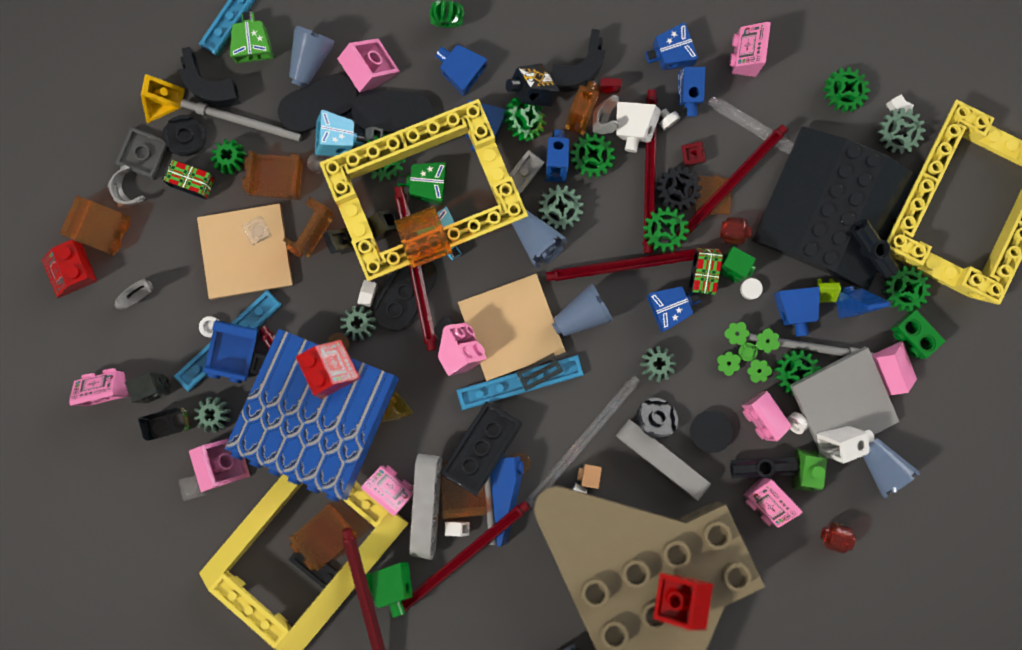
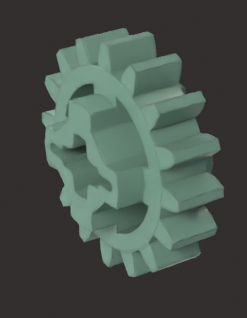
(904, 138)
(569, 206)

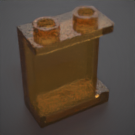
(273, 176)
(95, 225)
(313, 231)
(423, 237)
(460, 502)
(321, 538)

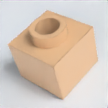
(589, 476)

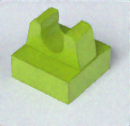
(828, 291)

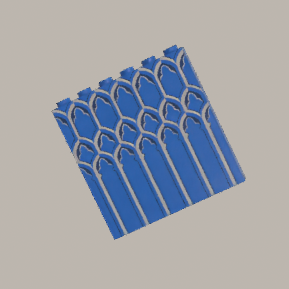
(306, 435)

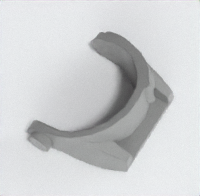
(603, 111)
(116, 190)
(124, 301)

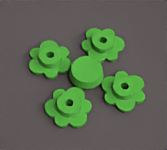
(748, 352)

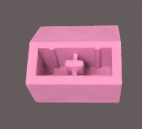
(460, 349)
(766, 416)

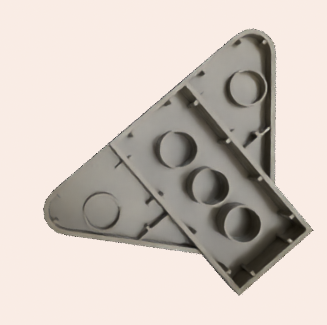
(615, 561)

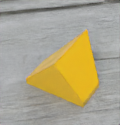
(160, 97)

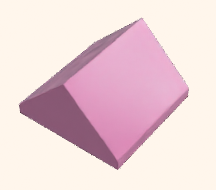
(895, 369)

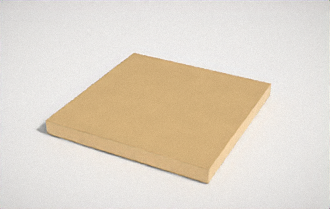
(235, 264)
(512, 326)

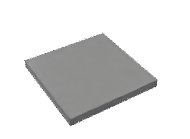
(845, 395)

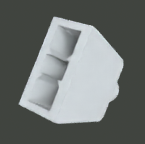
(636, 123)
(844, 443)

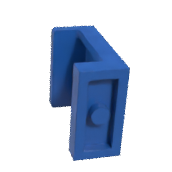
(230, 351)

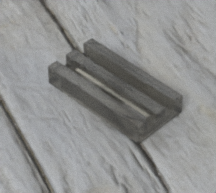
(555, 363)

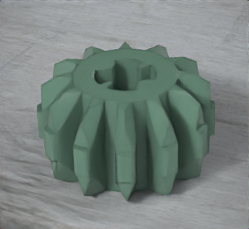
(364, 327)
(653, 358)
(220, 414)

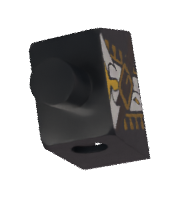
(533, 85)

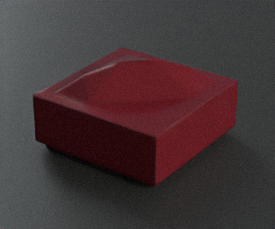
(610, 85)
(693, 153)

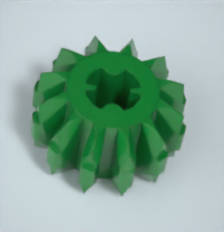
(446, 14)
(223, 151)

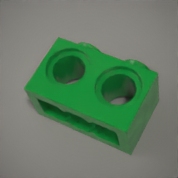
(737, 265)
(920, 330)

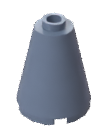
(307, 55)
(539, 239)
(582, 313)
(888, 468)

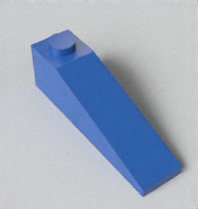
(858, 302)
(505, 489)

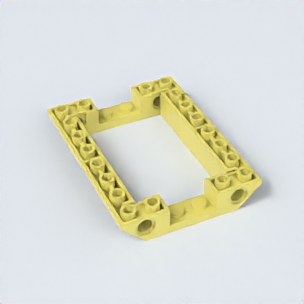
(405, 143)
(1007, 253)
(273, 627)

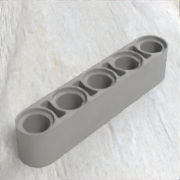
(663, 460)
(425, 506)

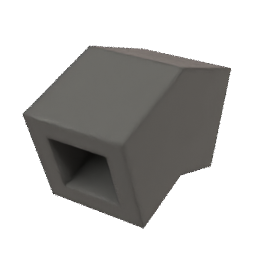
(369, 132)

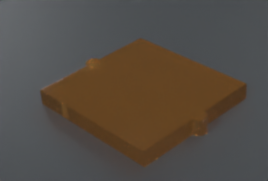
(709, 187)

